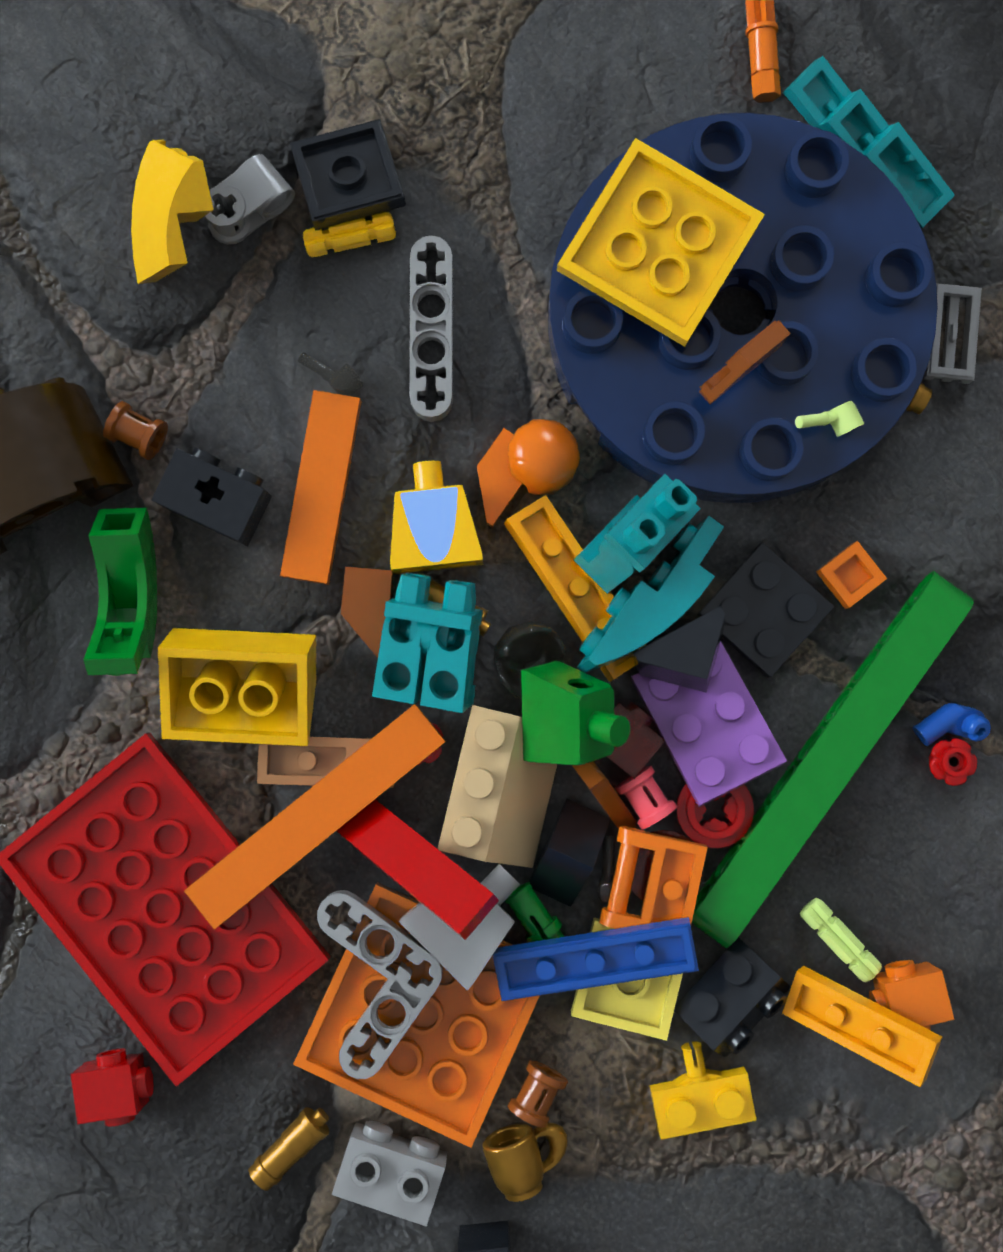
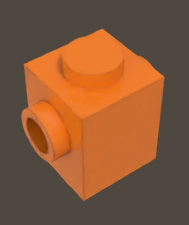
(913, 992)

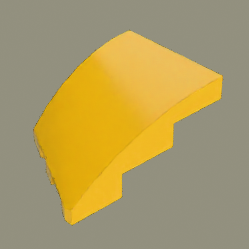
(167, 192)

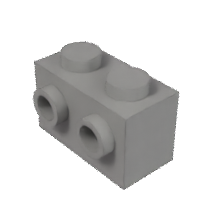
(391, 1172)

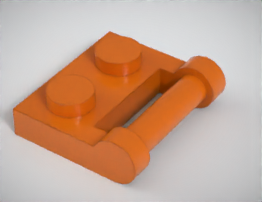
(671, 881)

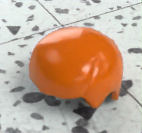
(543, 456)

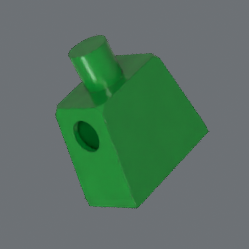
(568, 716)

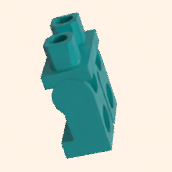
(638, 533)
(429, 645)

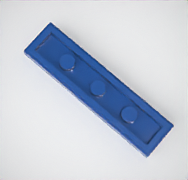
(595, 959)

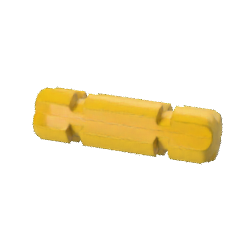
(349, 234)

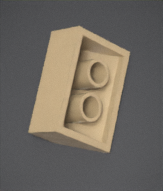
(495, 794)

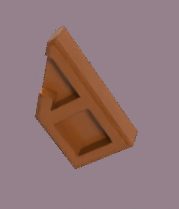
(745, 361)
(364, 602)
(605, 794)

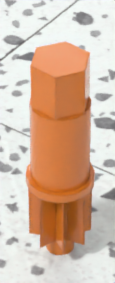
(763, 50)

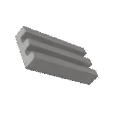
(970, 336)

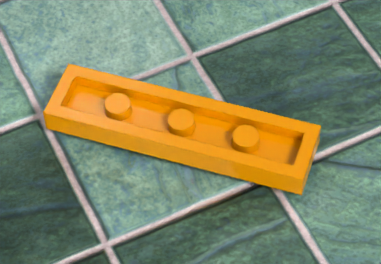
(551, 553)

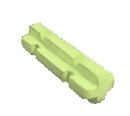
(841, 940)

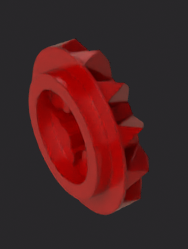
(715, 832)

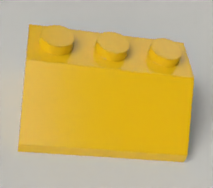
(237, 686)

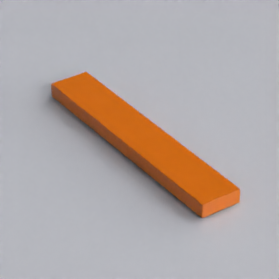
(314, 816)

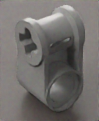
(250, 199)

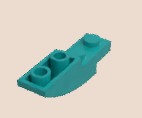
(649, 611)

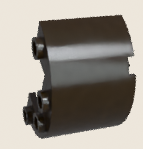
(52, 454)

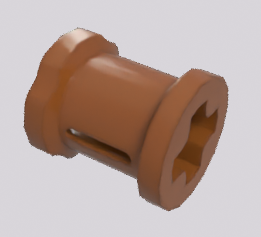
(135, 430)
(537, 1094)

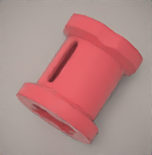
(646, 798)

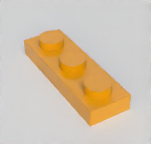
(862, 1025)

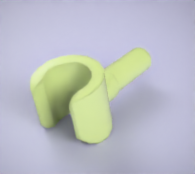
(842, 419)

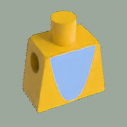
(432, 525)

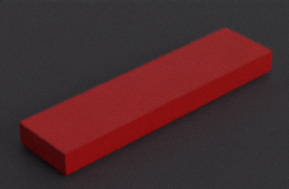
(419, 868)

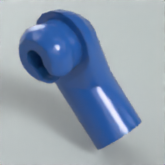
(954, 720)

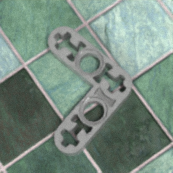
(397, 986)

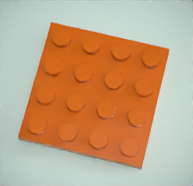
(449, 1056)

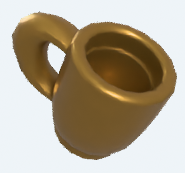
(516, 1158)

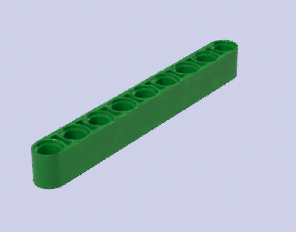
(830, 758)

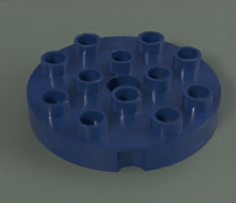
(829, 261)

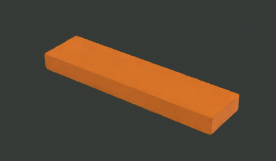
(321, 487)

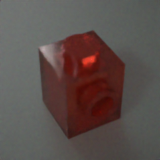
(640, 744)

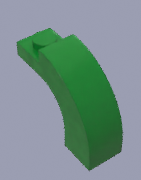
(127, 592)

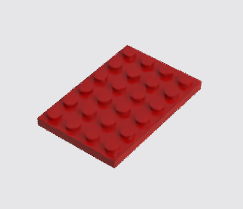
(111, 887)

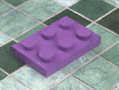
(712, 735)

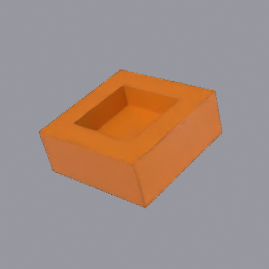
(851, 575)

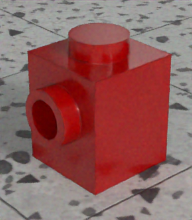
(111, 1088)

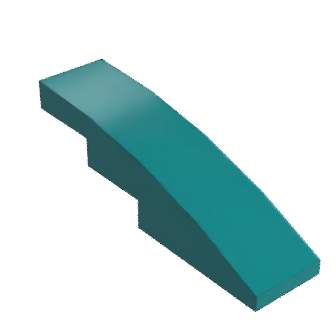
(851, 116)

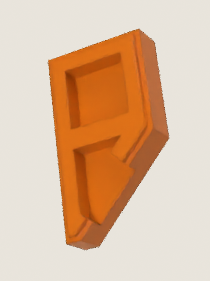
(496, 480)

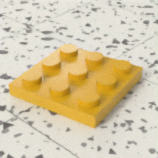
(660, 242)

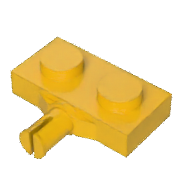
(701, 1098)

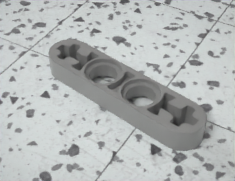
(428, 329)

